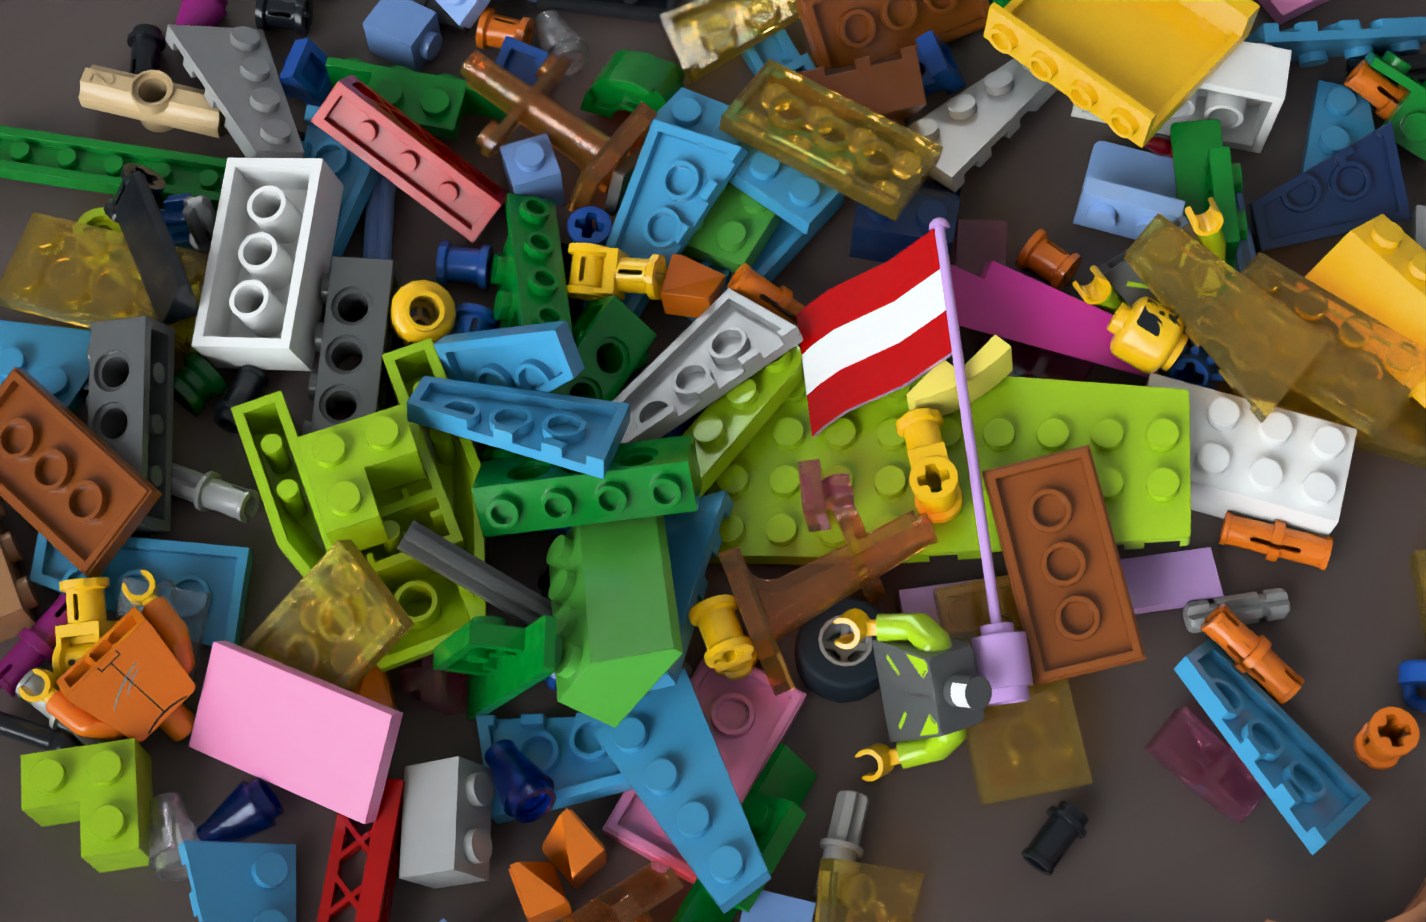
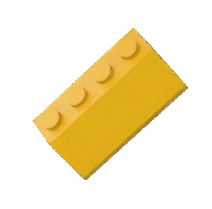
(1381, 275)

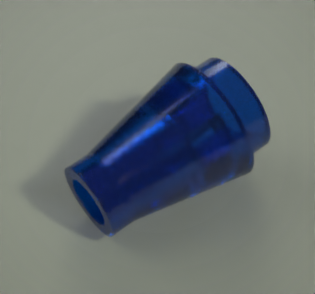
(521, 784)
(242, 814)

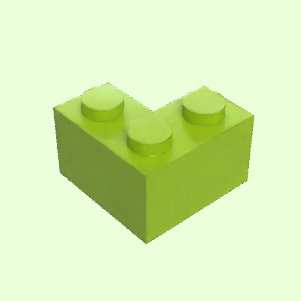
(352, 465)
(101, 787)

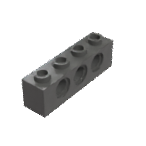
(352, 285)
(141, 401)

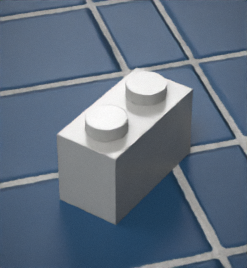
(446, 823)

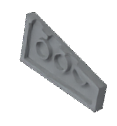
(241, 84)
(979, 118)
(704, 363)

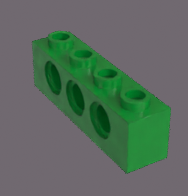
(623, 342)
(641, 482)

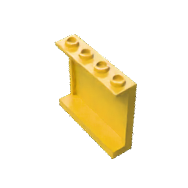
(1122, 57)

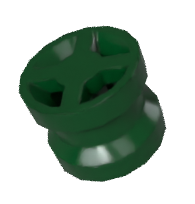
(196, 384)

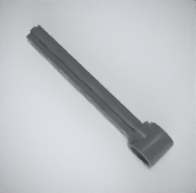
(477, 576)

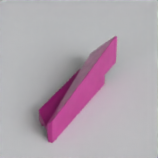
(1033, 314)

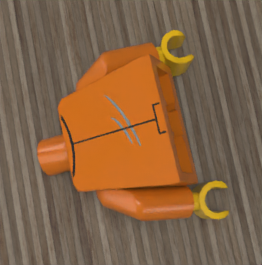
(128, 677)

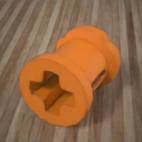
(494, 27)
(1048, 260)
(1392, 724)

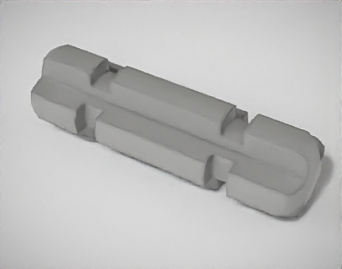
(1246, 606)

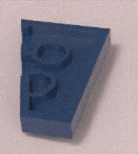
(1335, 195)

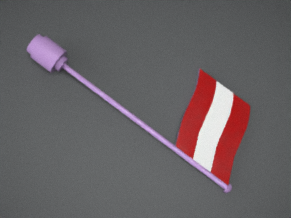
(883, 336)

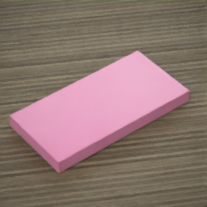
(746, 728)
(295, 731)

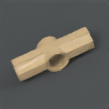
(134, 96)

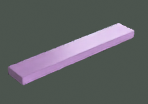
(1152, 581)

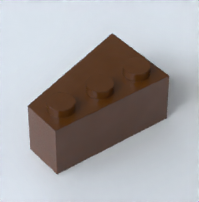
(884, 86)

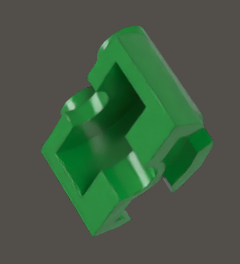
(630, 80)

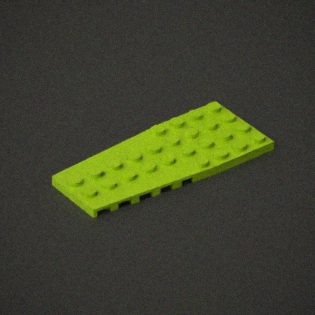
(1133, 432)

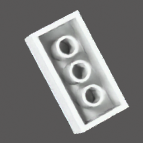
(1241, 94)
(268, 263)
(1268, 470)

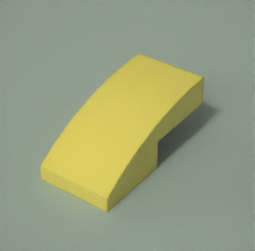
(983, 372)

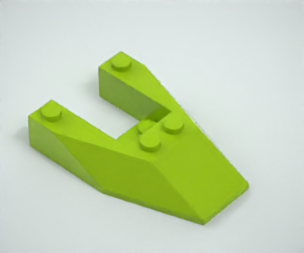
(437, 502)

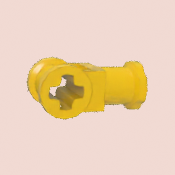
(608, 271)
(930, 465)
(85, 620)
(727, 647)

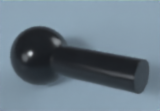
(36, 734)

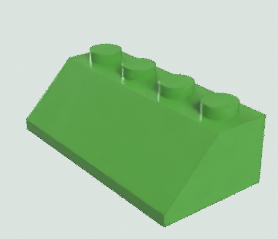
(613, 614)

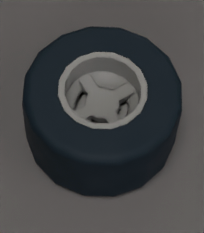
(822, 671)

